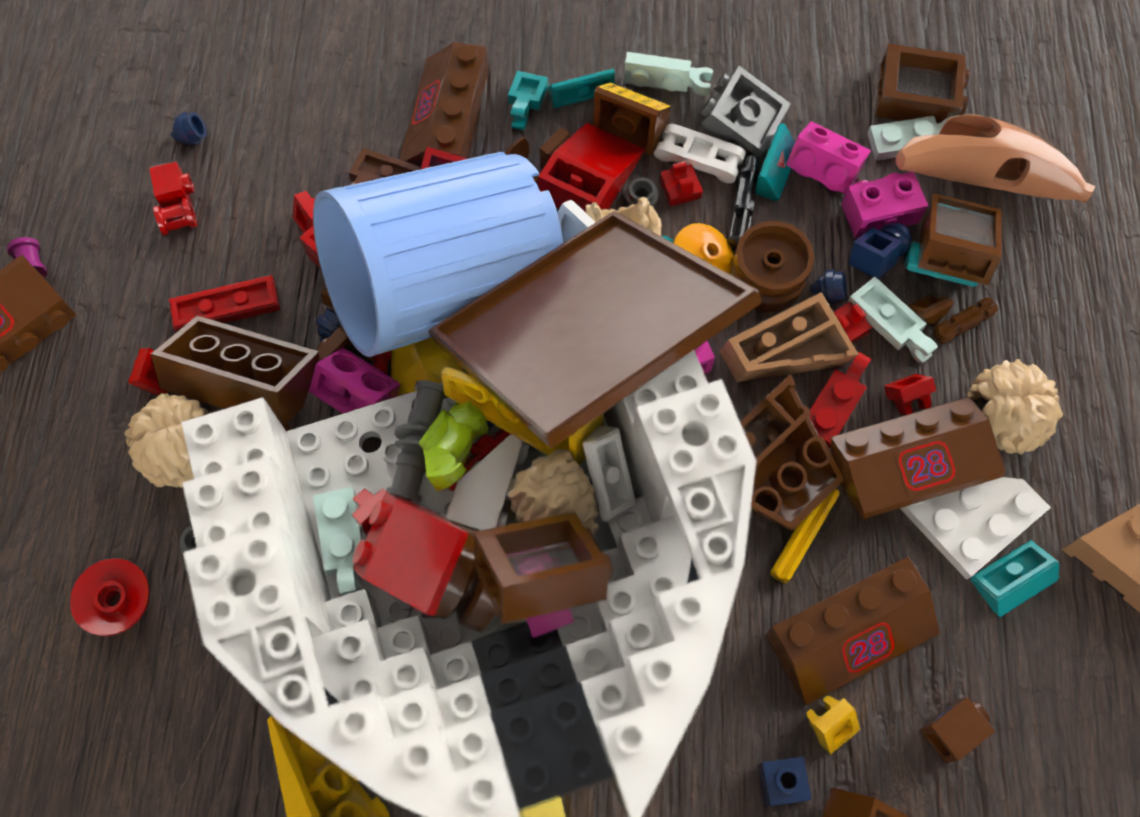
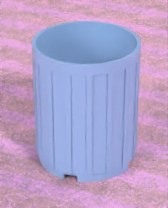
(428, 244)

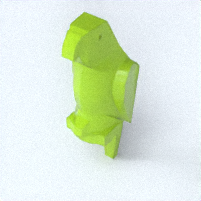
(449, 443)

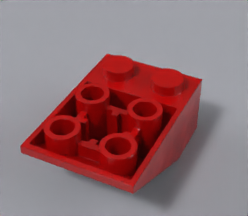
(589, 168)

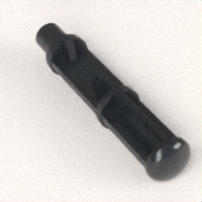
(744, 204)

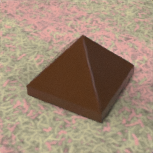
(932, 308)

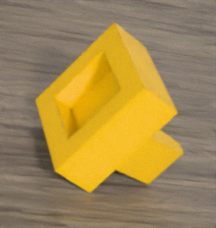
(835, 725)

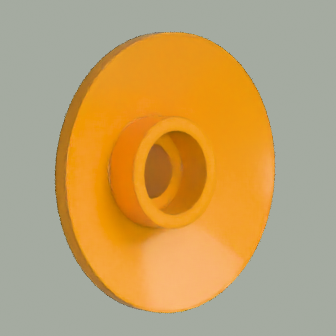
(699, 238)

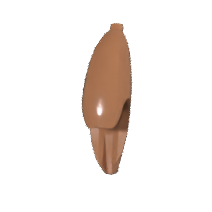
(994, 156)

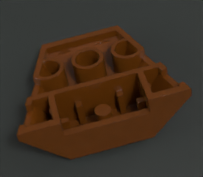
(791, 459)

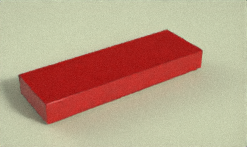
(227, 302)

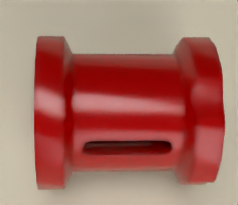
(175, 216)

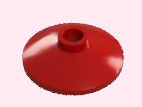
(97, 586)

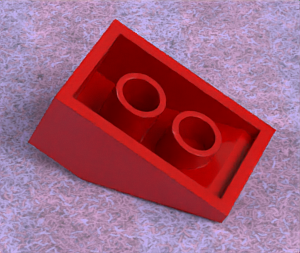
(409, 552)

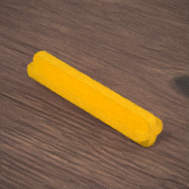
(802, 539)

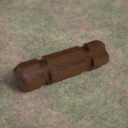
(965, 320)

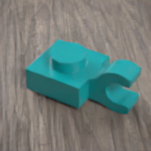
(525, 94)

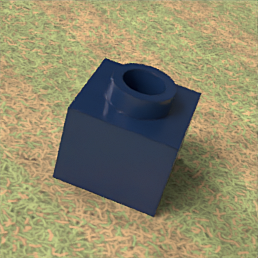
(875, 252)
(774, 792)

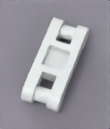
(700, 152)

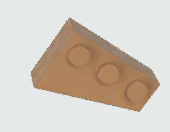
(790, 343)
(1114, 554)

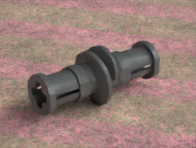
(411, 459)

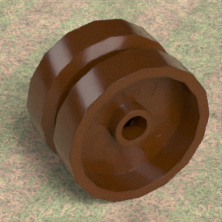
(774, 261)
(466, 592)

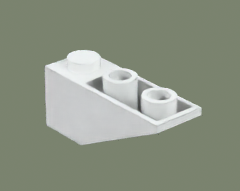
(485, 487)

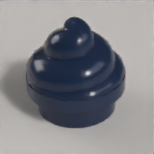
(188, 129)
(899, 232)
(831, 285)
(327, 324)

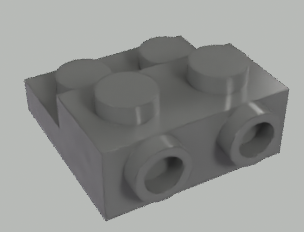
(744, 111)

